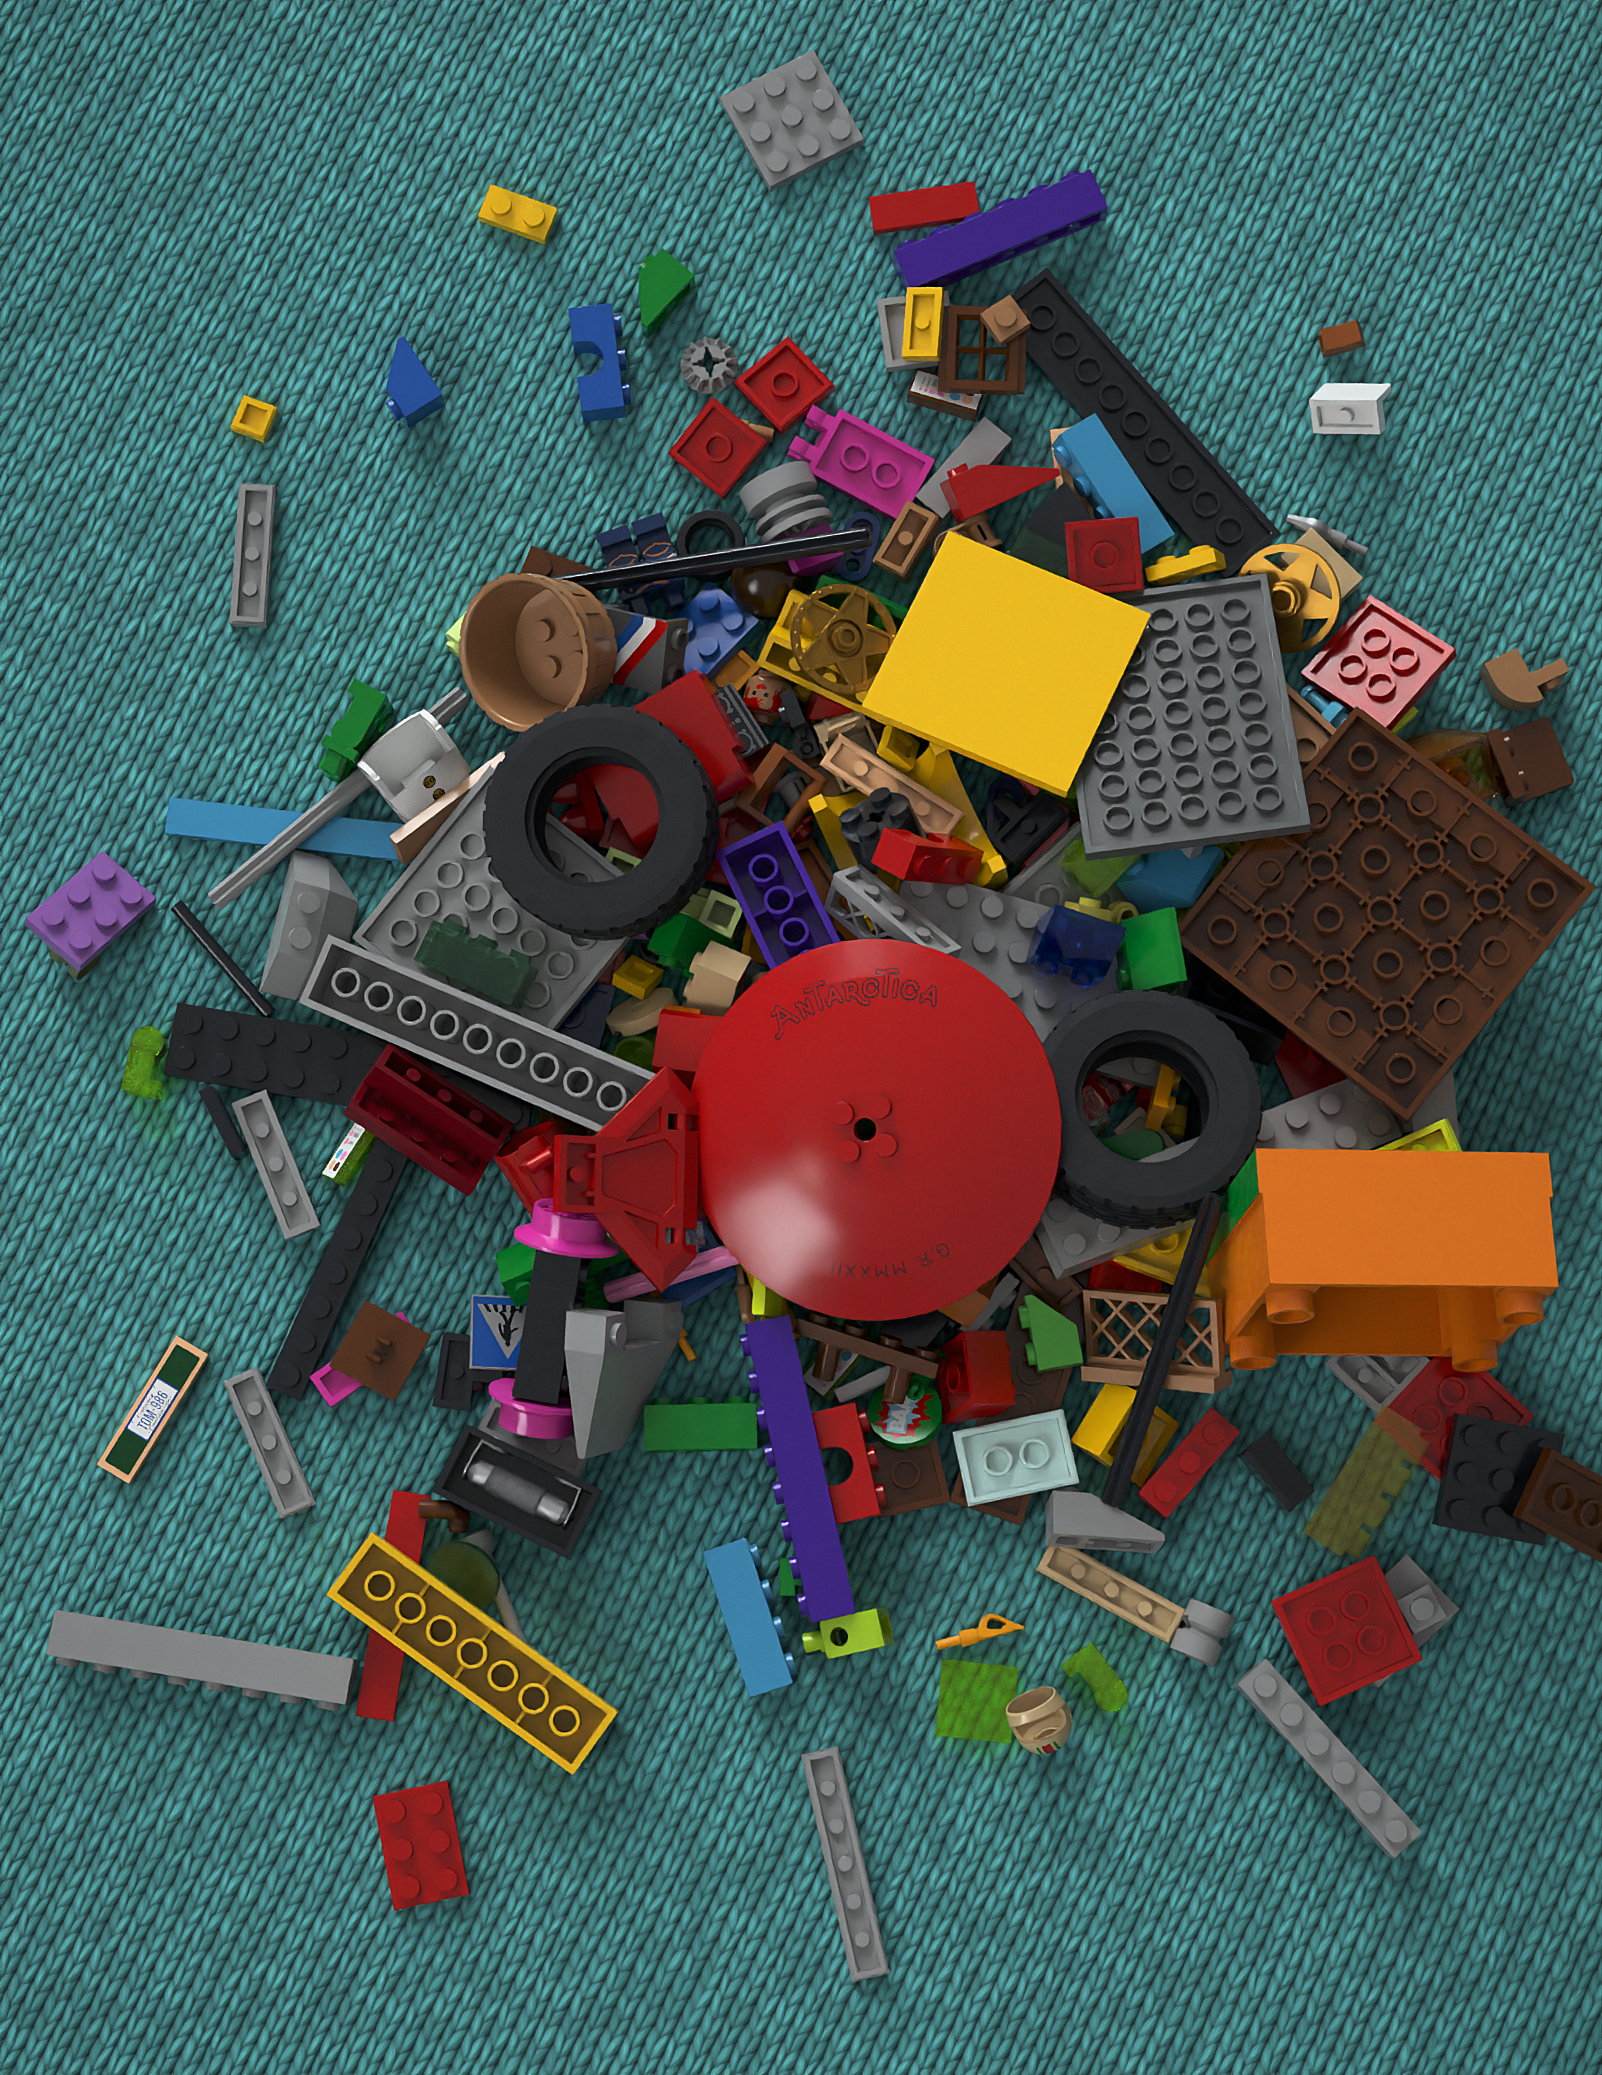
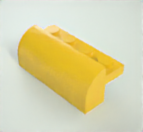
(779, 657)

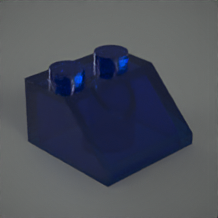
(1074, 945)

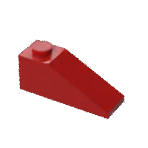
(988, 485)

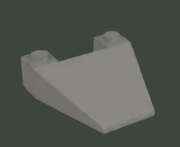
(615, 1366)

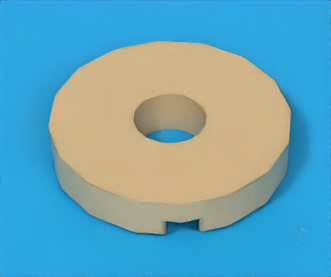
(639, 1015)

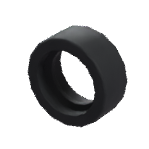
(714, 519)

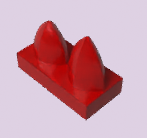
(585, 817)

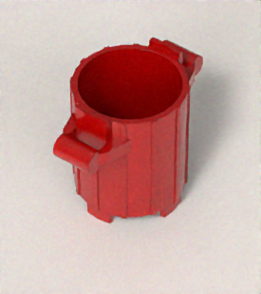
(530, 1162)

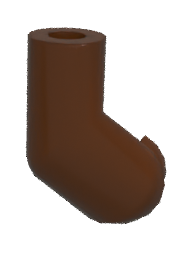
(445, 1509)

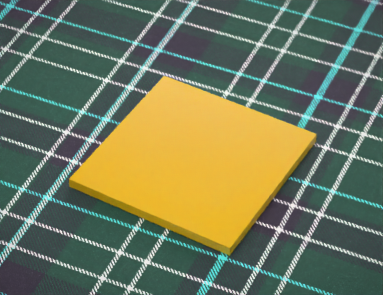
(1006, 663)

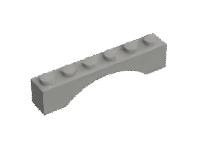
(1328, 1758)

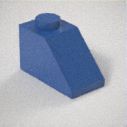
(410, 387)

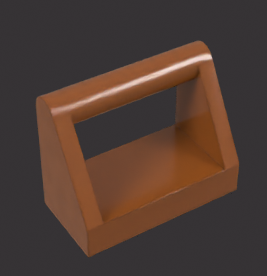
(766, 779)

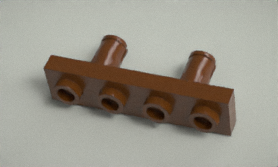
(886, 1349)

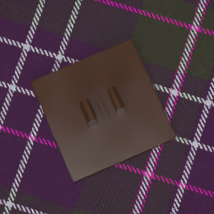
(380, 1350)

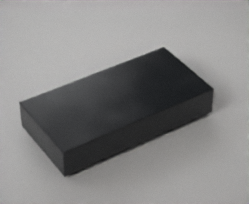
(223, 1122)

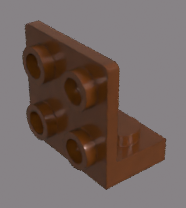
(1528, 762)

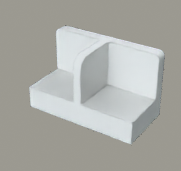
(1349, 408)

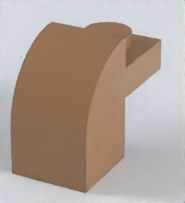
(1515, 686)

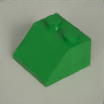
(1151, 953)

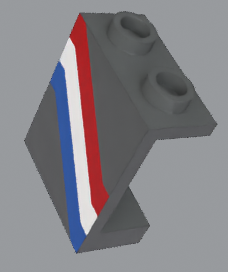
(647, 649)

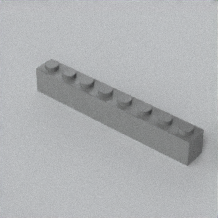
(201, 1657)

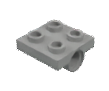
(1376, 1378)

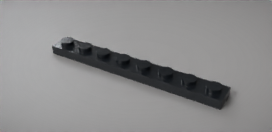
(338, 1270)

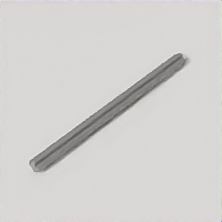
(315, 817)

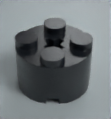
(866, 821)

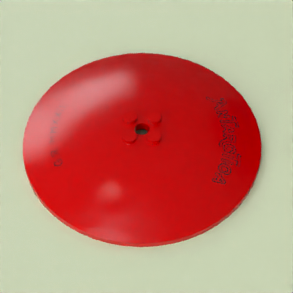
(957, 1148)

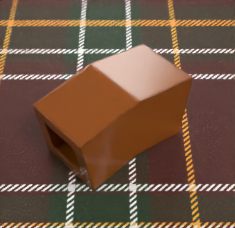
(1341, 338)

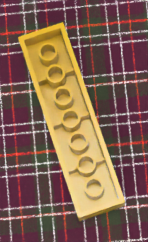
(472, 1653)

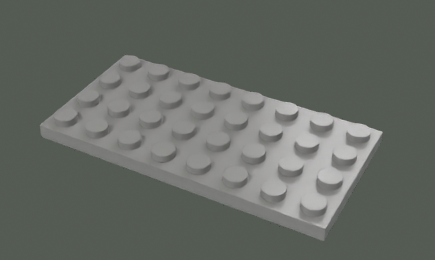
(996, 939)

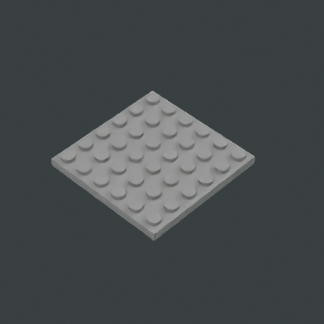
(458, 883)

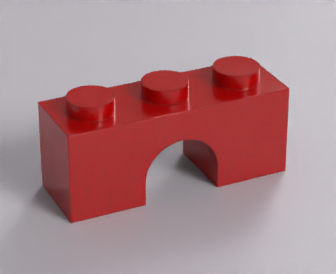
(931, 860)
(1187, 1463)
(860, 1494)

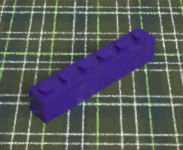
(1001, 233)

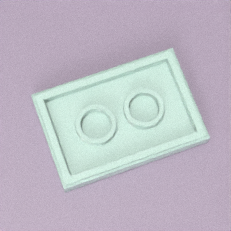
(1015, 1457)

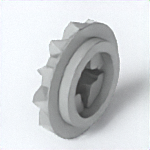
(722, 374)

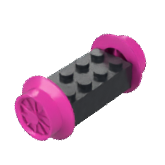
(538, 1397)

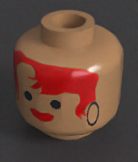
(763, 696)

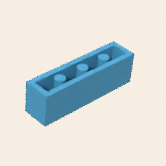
(1108, 481)
(748, 1617)

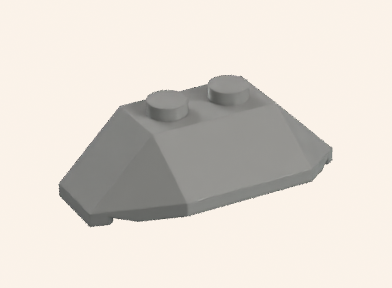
(310, 908)

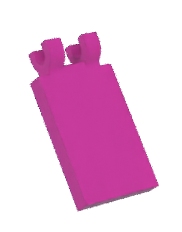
(862, 462)

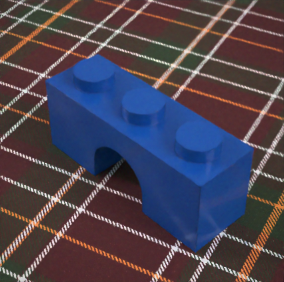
(595, 332)

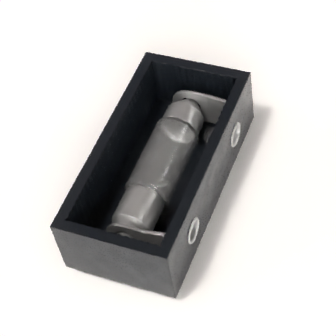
(518, 1491)

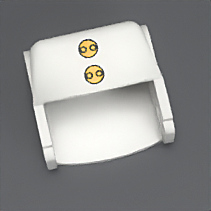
(414, 765)

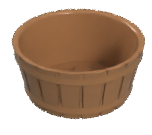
(535, 648)

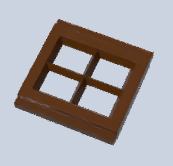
(949, 357)

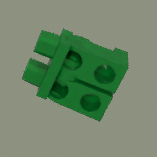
(355, 732)

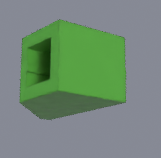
(1052, 1337)

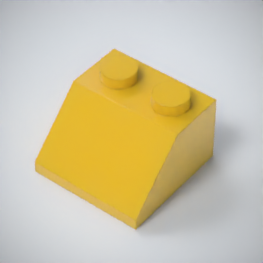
(1104, 1425)

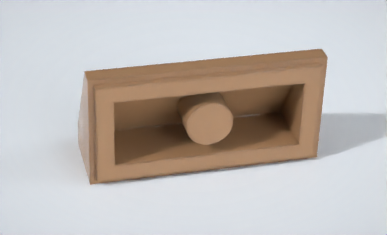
(907, 542)

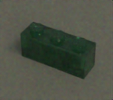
(477, 963)

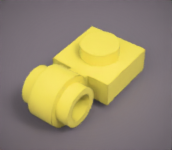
(1111, 914)

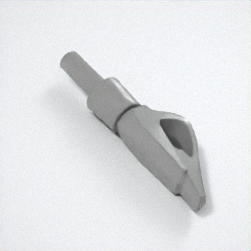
(1332, 537)

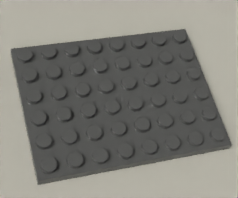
(1196, 730)

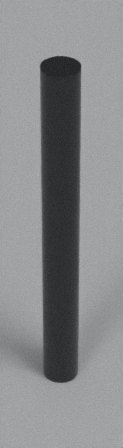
(222, 959)

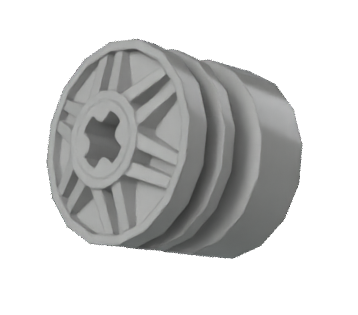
(784, 501)

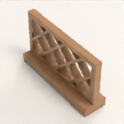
(1129, 1368)

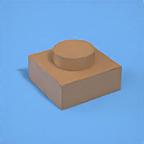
(1005, 320)

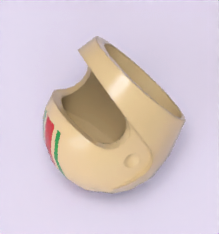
(1040, 1720)

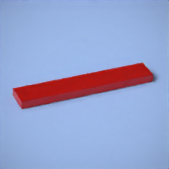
(383, 1659)

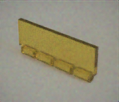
(1358, 1488)

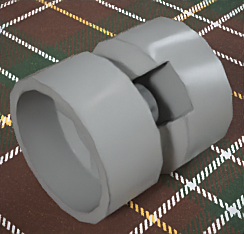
(1202, 1632)

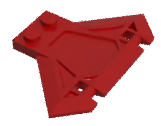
(638, 1177)

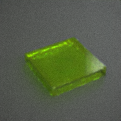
(975, 1700)

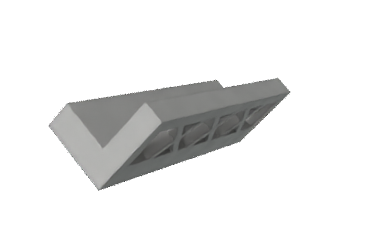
(885, 908)

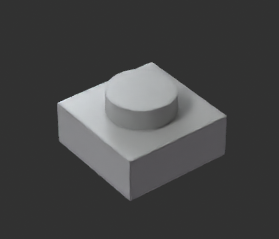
(1421, 1609)

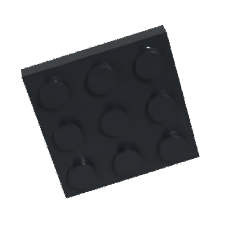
(1486, 1476)

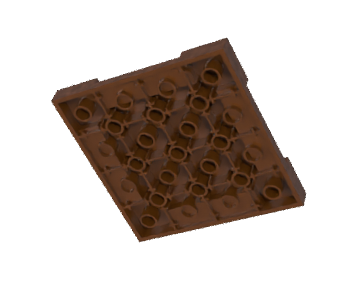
(1387, 921)

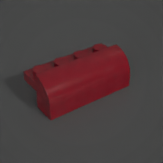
(428, 1119)

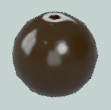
(764, 588)

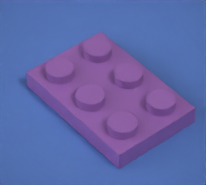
(90, 911)

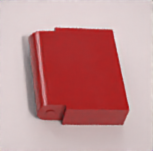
(701, 722)

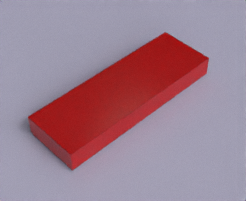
(922, 207)

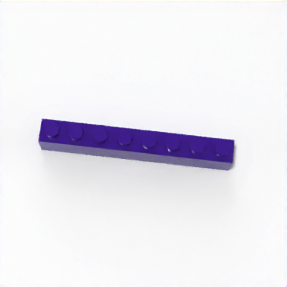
(799, 1469)

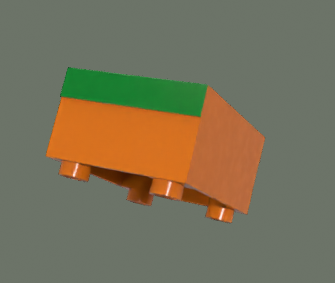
(1382, 1254)

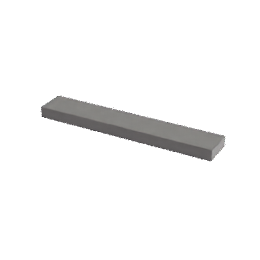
(845, 1864)

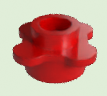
(803, 830)

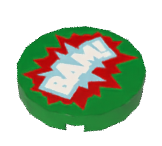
(905, 1424)

